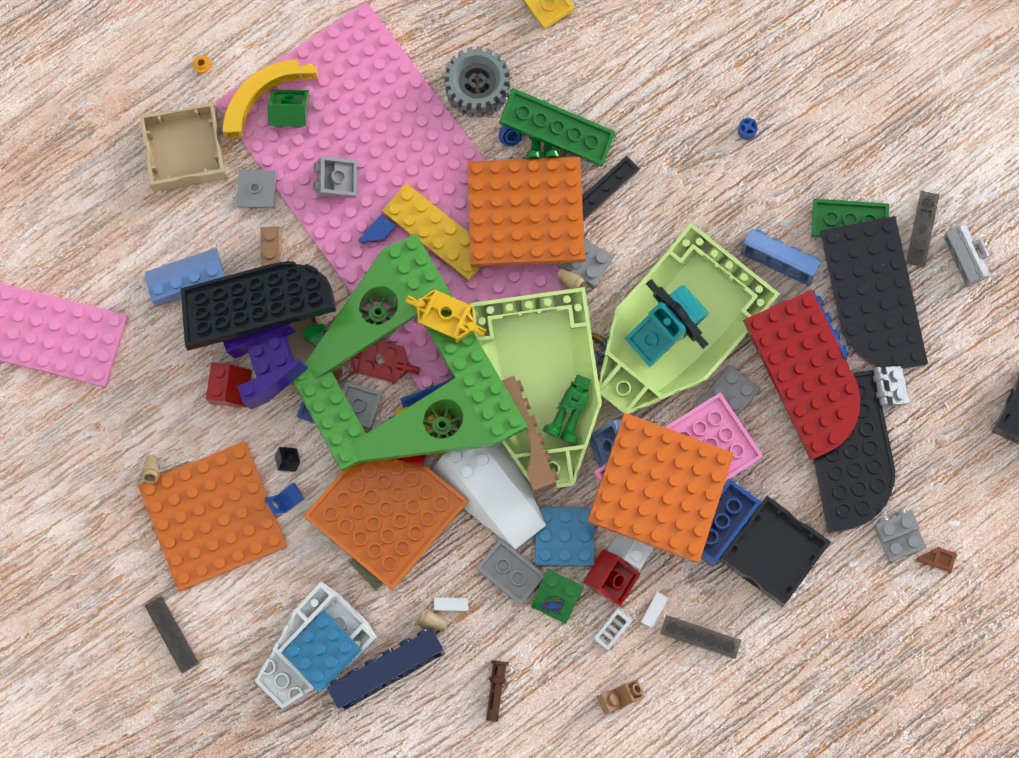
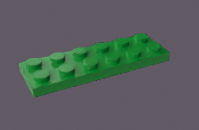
(557, 127)

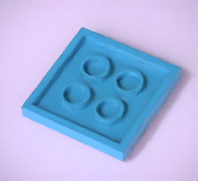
(566, 538)
(322, 651)

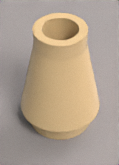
(571, 279)
(150, 470)
(431, 621)

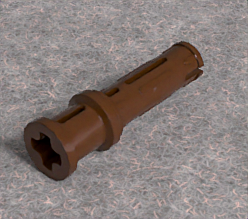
(497, 680)

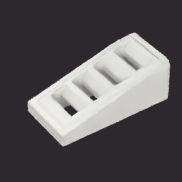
(622, 614)

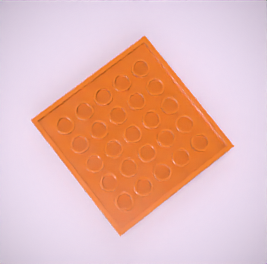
(525, 212)
(660, 488)
(386, 515)
(212, 516)

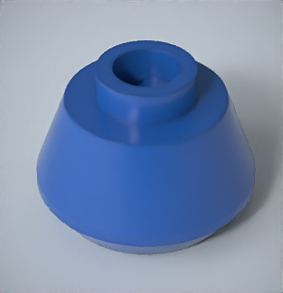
(509, 136)

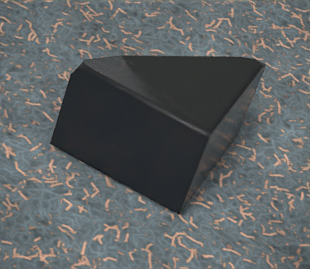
(287, 459)

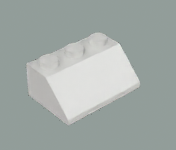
(631, 551)

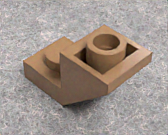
(620, 696)

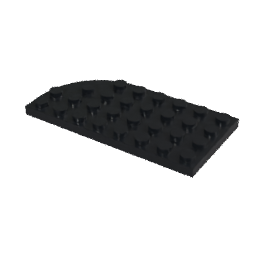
(874, 293)
(253, 302)
(861, 471)

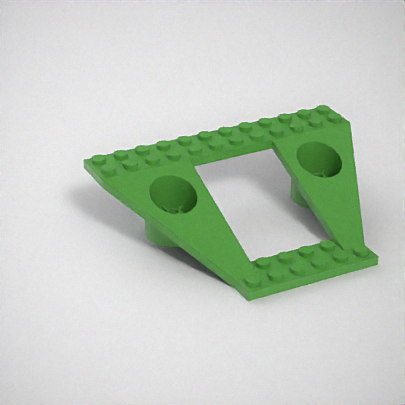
(473, 397)

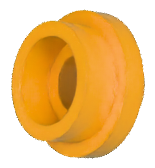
(201, 69)

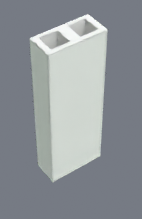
(451, 604)
(654, 610)

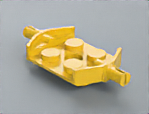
(457, 325)

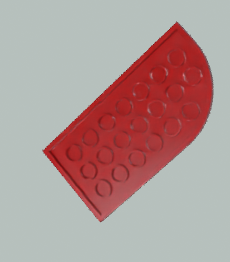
(807, 371)

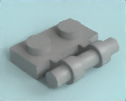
(894, 385)

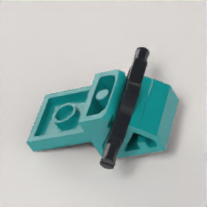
(667, 323)

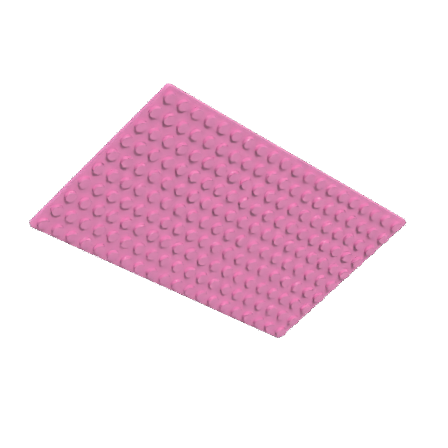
(389, 119)

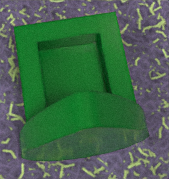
(314, 334)

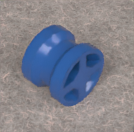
(748, 124)

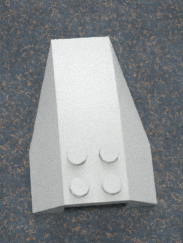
(495, 491)
(278, 675)

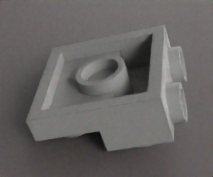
(335, 177)
(899, 535)

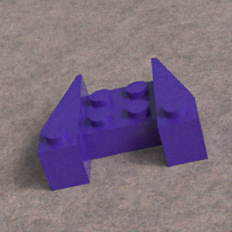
(271, 363)

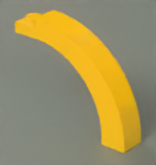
(256, 86)

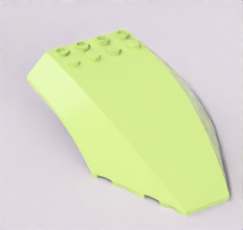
(720, 285)
(544, 345)

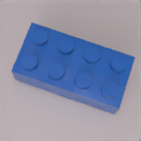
(731, 516)

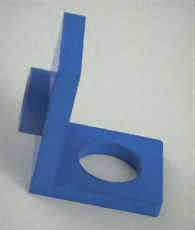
(285, 500)

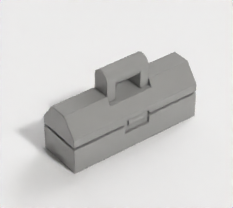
(965, 256)

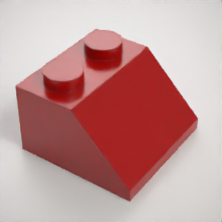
(223, 384)
(611, 577)

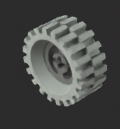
(468, 66)

